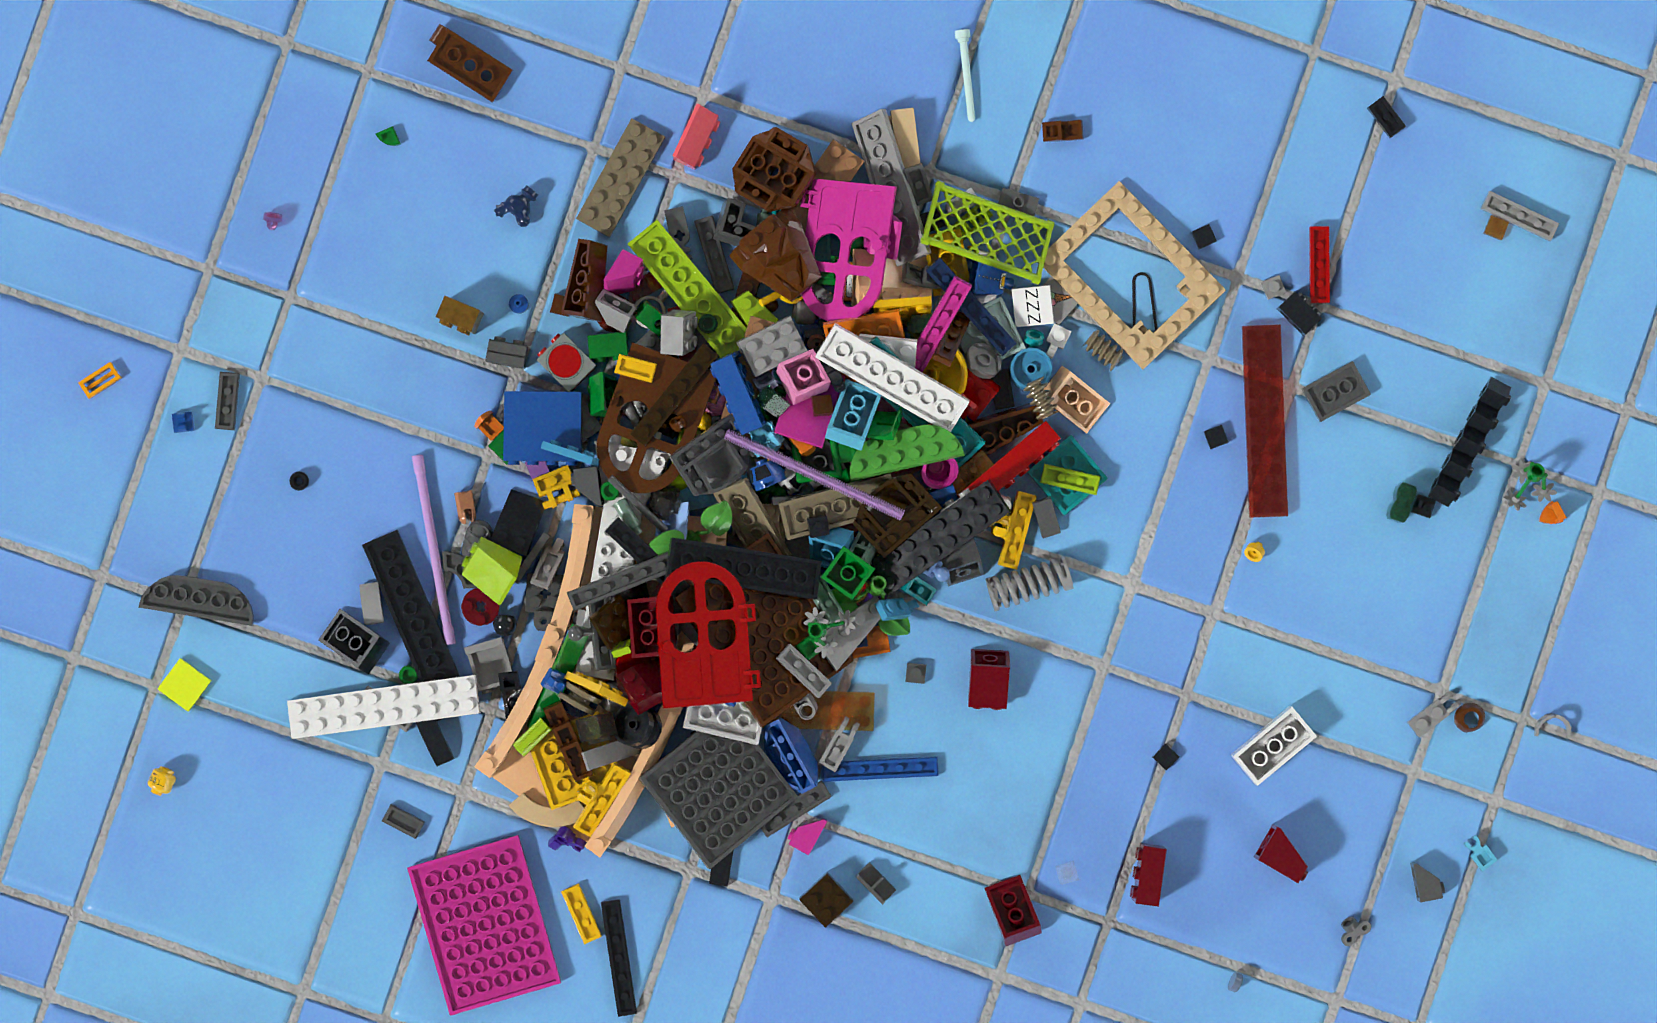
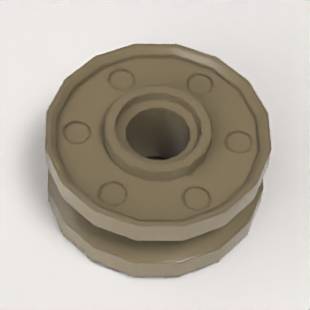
(579, 698)

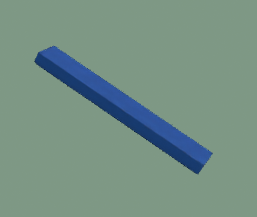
(883, 769)

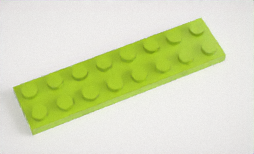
(687, 286)

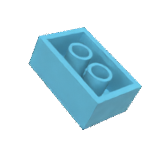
(853, 415)

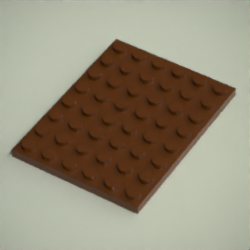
(776, 625)

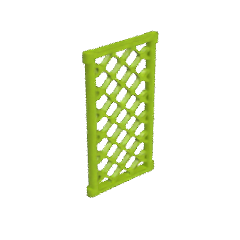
(927, 240)

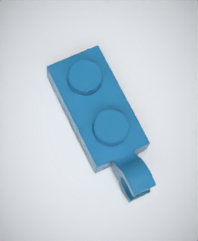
(895, 608)

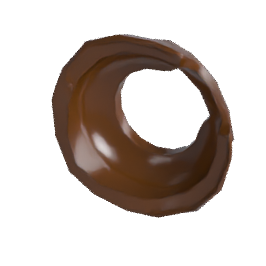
(1463, 710)

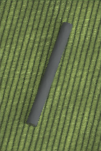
(637, 503)

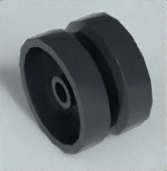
(637, 730)

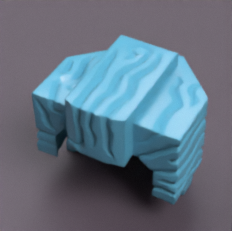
(767, 437)

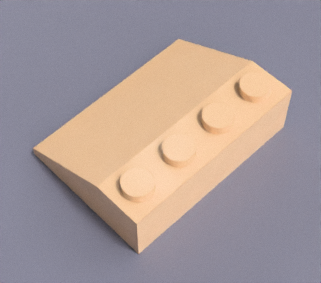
(892, 284)

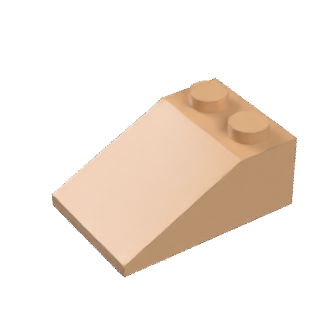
(1076, 399)

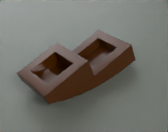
(1062, 131)

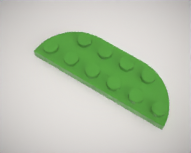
(909, 449)

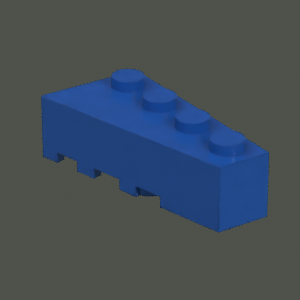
(738, 392)

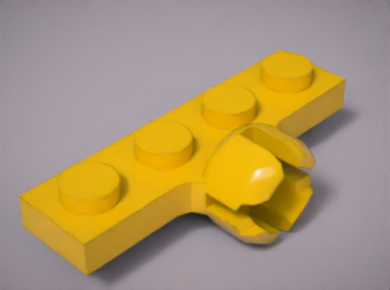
(1014, 530)
(599, 798)

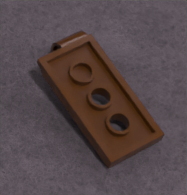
(453, 52)

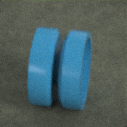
(1025, 358)

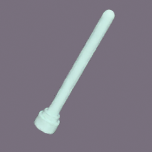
(963, 37)

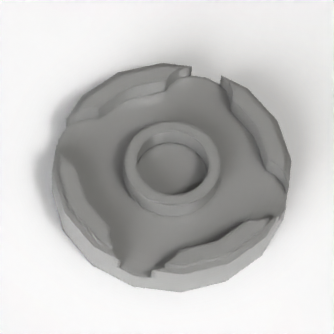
(982, 360)

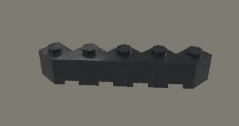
(1470, 442)

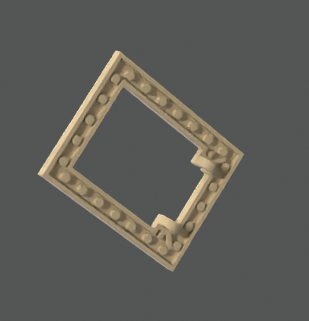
(1137, 342)

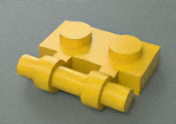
(553, 482)

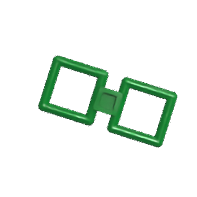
(840, 454)

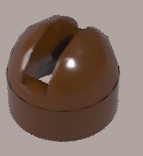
(677, 423)

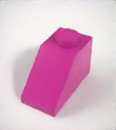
(806, 835)

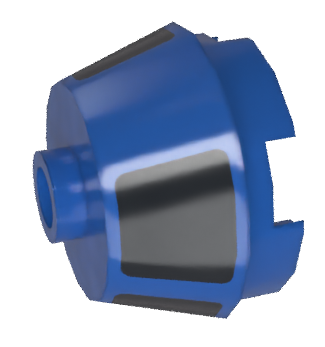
(766, 474)

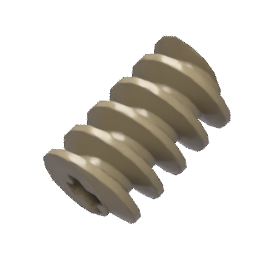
(1103, 349)
(1040, 398)

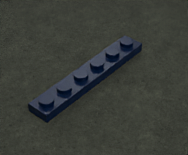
(974, 310)

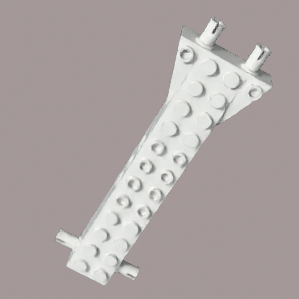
(609, 554)

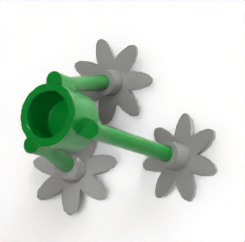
(1533, 473)
(818, 629)

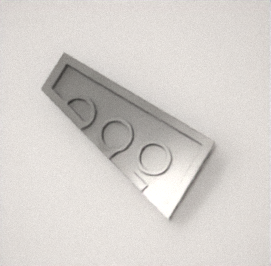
(866, 619)

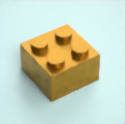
(460, 315)

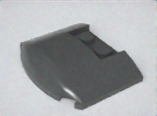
(710, 460)

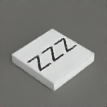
(1032, 306)

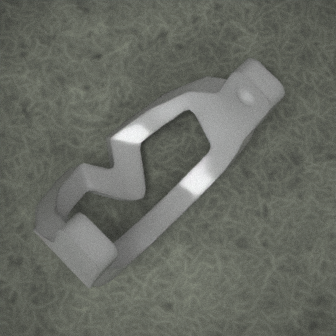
(1549, 716)

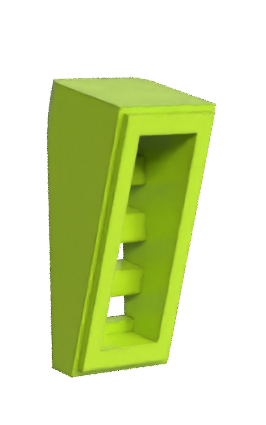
(982, 221)

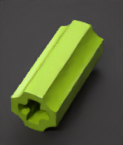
(532, 737)

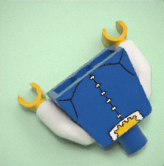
(988, 281)

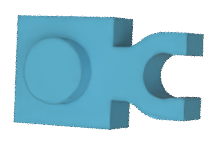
(1481, 855)

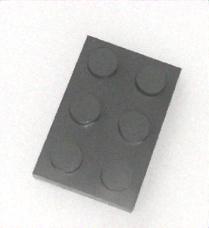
(1336, 391)

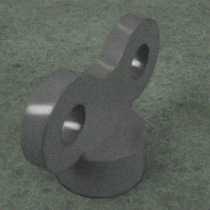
(1353, 930)

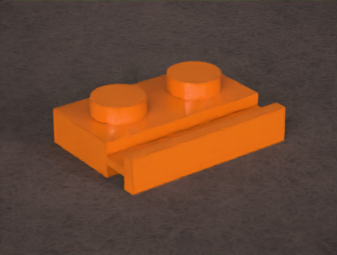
(877, 644)

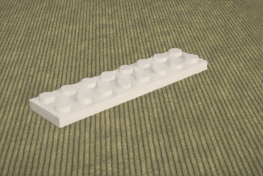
(892, 378)

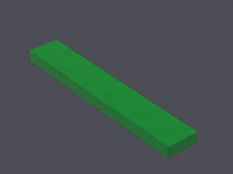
(564, 662)

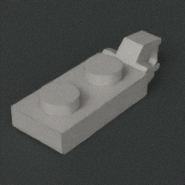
(548, 565)

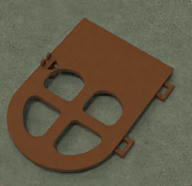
(631, 390)

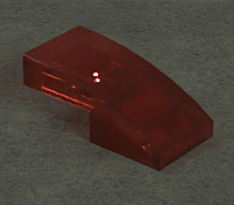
(647, 287)

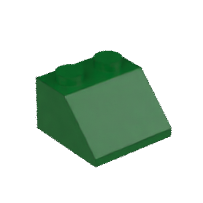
(601, 389)
(847, 572)

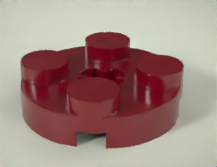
(469, 608)

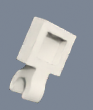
(1057, 338)

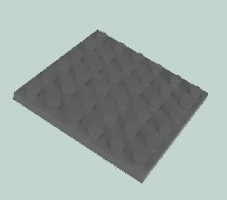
(717, 792)

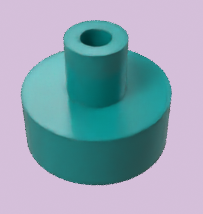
(1033, 338)

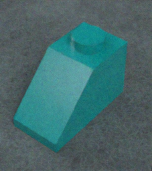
(919, 590)

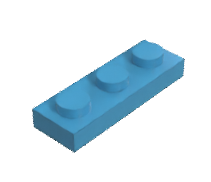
(571, 452)

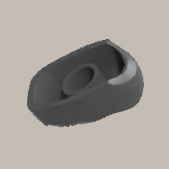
(473, 533)

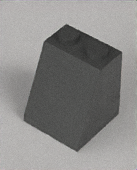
(963, 563)

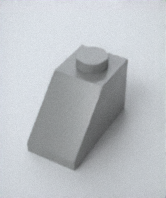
(615, 310)

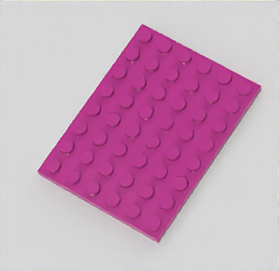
(484, 925)

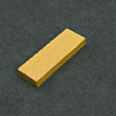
(581, 913)

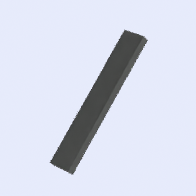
(618, 582)

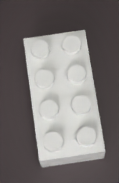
(1273, 745)

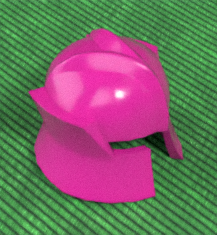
(940, 474)

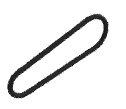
(1151, 295)

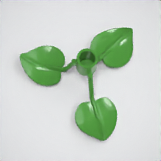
(714, 518)
(875, 588)

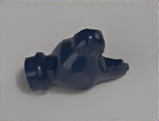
(518, 206)

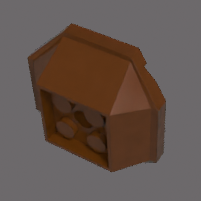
(761, 157)

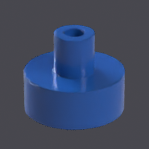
(522, 307)

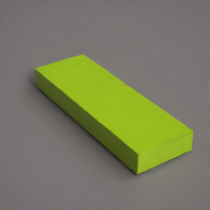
(1070, 479)

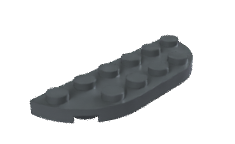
(198, 599)

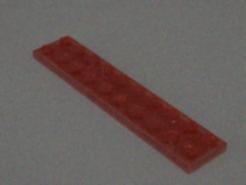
(1264, 421)

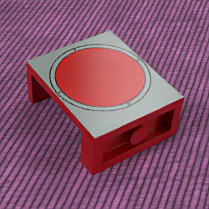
(566, 362)

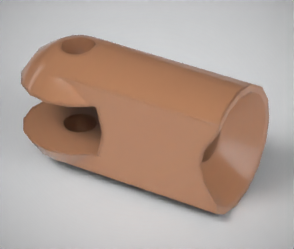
(464, 505)

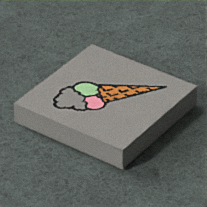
(1061, 301)

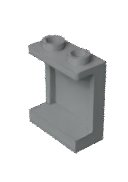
(487, 661)

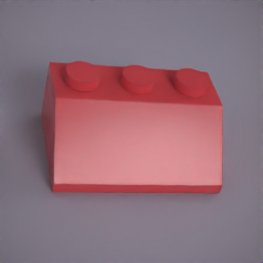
(696, 137)

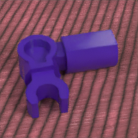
(566, 837)

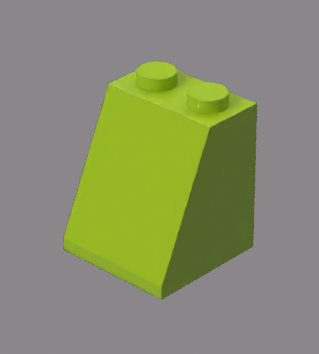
(491, 568)

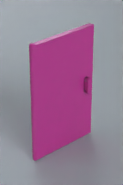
(800, 423)

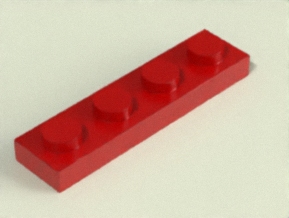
(1319, 264)

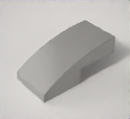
(371, 603)

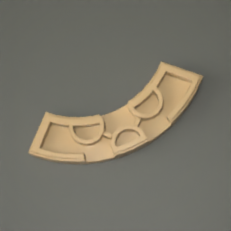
(544, 815)

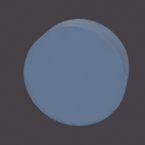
(1235, 982)

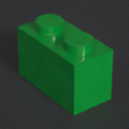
(607, 346)

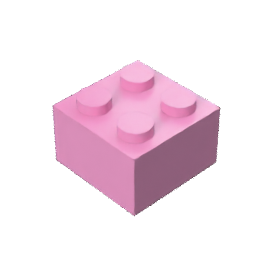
(803, 376)

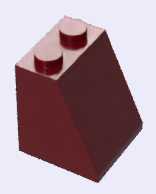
(988, 679)
(1281, 855)

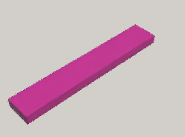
(940, 321)

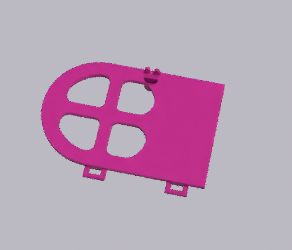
(849, 212)

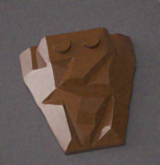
(778, 255)

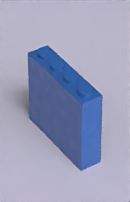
(541, 417)

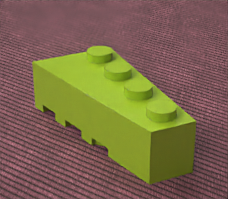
(747, 305)

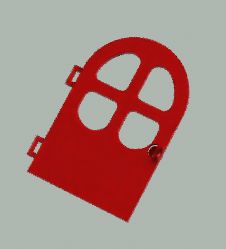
(705, 673)

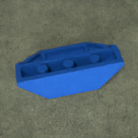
(791, 755)

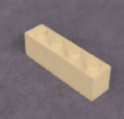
(905, 134)

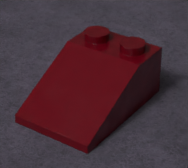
(641, 685)
(1013, 910)

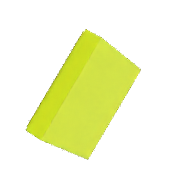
(184, 684)

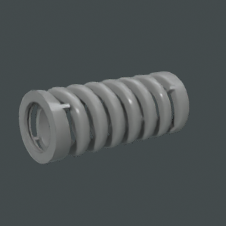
(1056, 567)

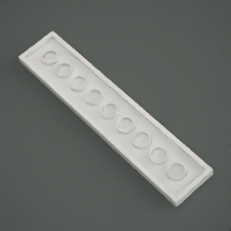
(383, 707)

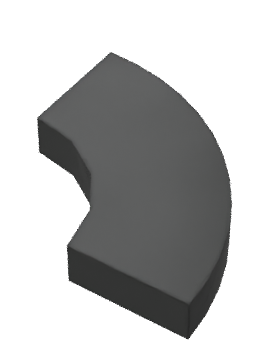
(453, 562)

